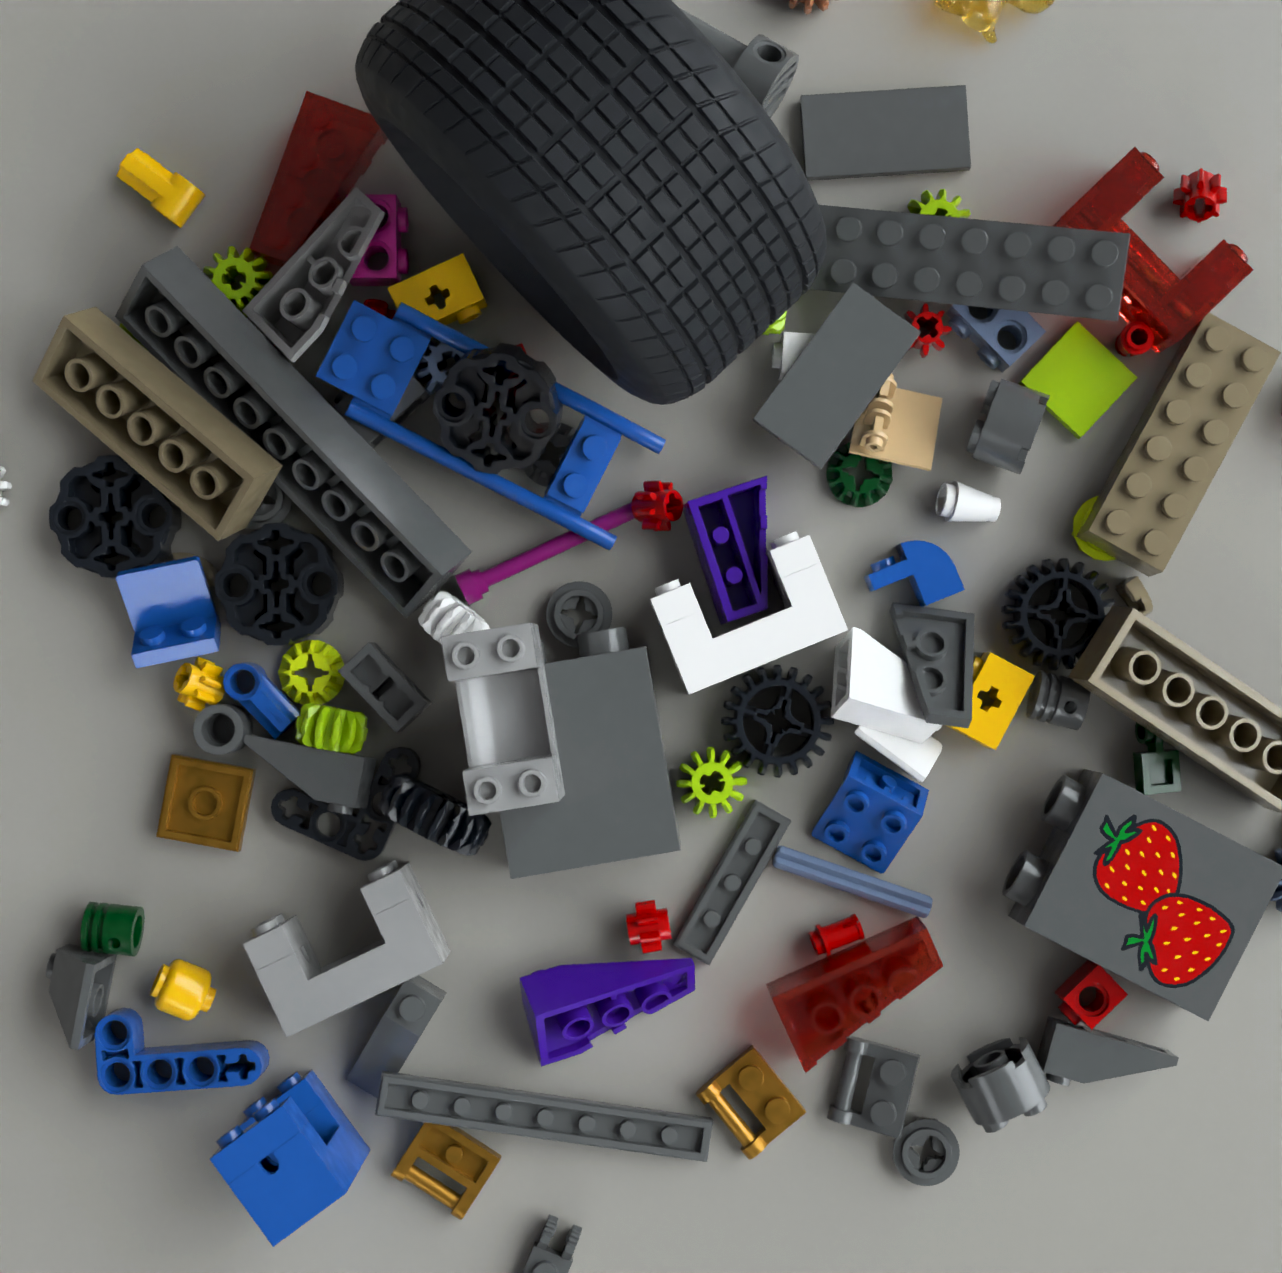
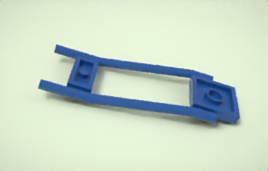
(375, 363)

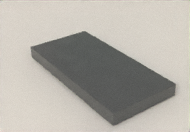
(885, 132)
(836, 376)

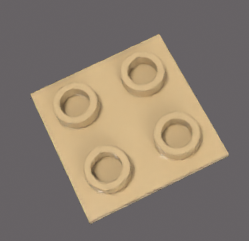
(898, 427)

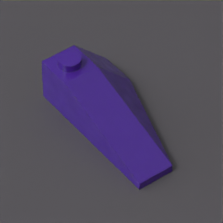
(581, 1001)

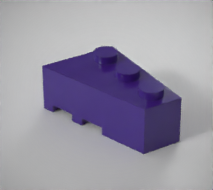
(731, 547)

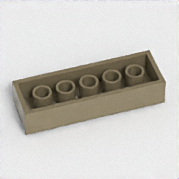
(156, 422)
(1178, 445)
(1186, 702)

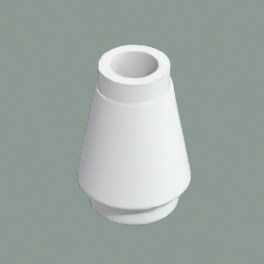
(965, 504)

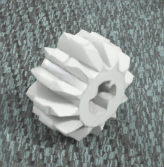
(449, 616)

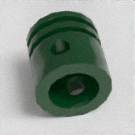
(112, 929)

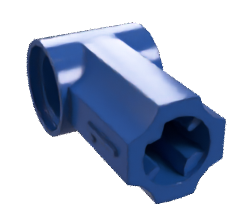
(265, 700)

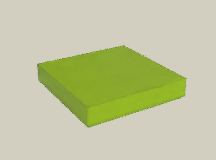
(1079, 378)

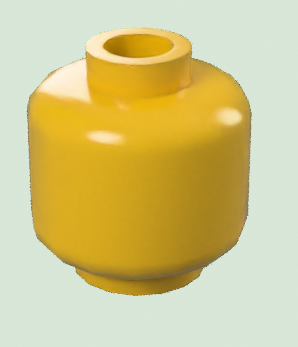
(183, 989)

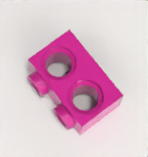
(387, 241)

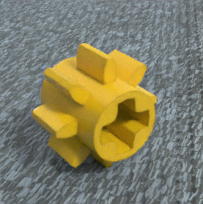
(199, 684)

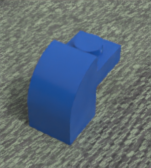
(925, 565)

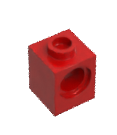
(1108, 995)

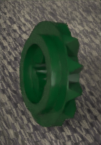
(843, 484)

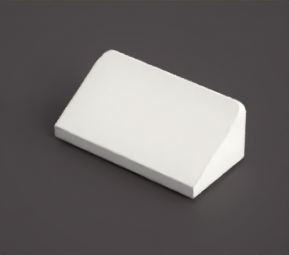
(910, 756)

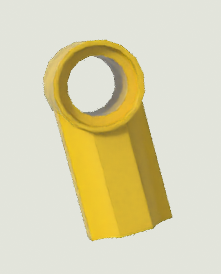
(167, 192)

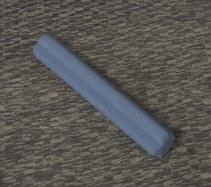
(852, 881)

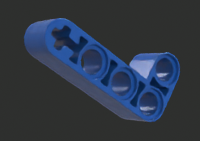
(182, 1059)

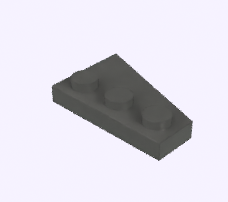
(939, 660)

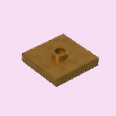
(206, 802)

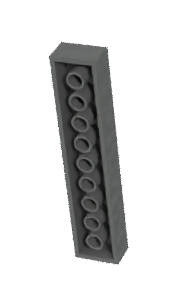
(324, 460)

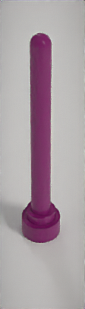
(476, 583)

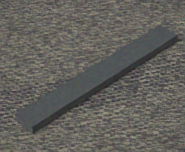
(543, 1116)

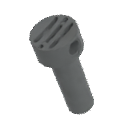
(761, 65)

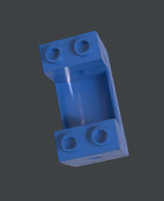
(290, 1156)

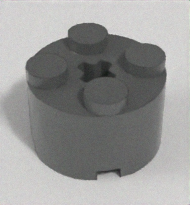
(1010, 425)
(1002, 1083)

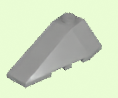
(310, 284)

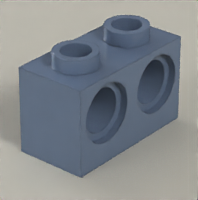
(984, 333)

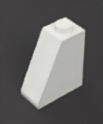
(876, 689)

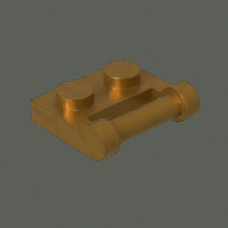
(761, 1092)
(453, 1154)

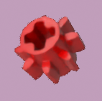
(1200, 195)
(936, 324)
(657, 505)
(648, 926)

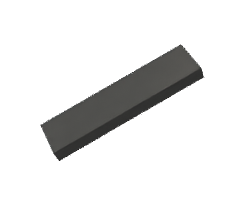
(732, 882)

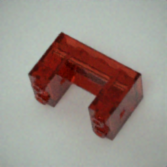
(1150, 288)

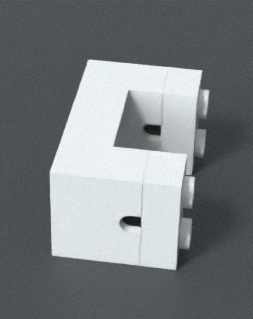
(808, 619)

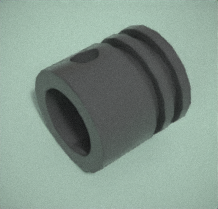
(1057, 700)
(222, 728)

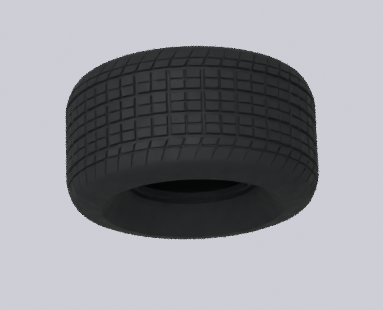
(603, 174)

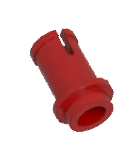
(1141, 333)
(836, 935)

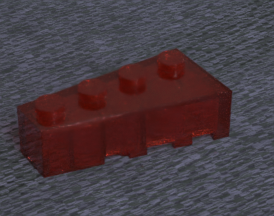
(317, 171)
(851, 987)

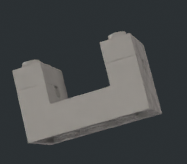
(504, 718)
(307, 993)

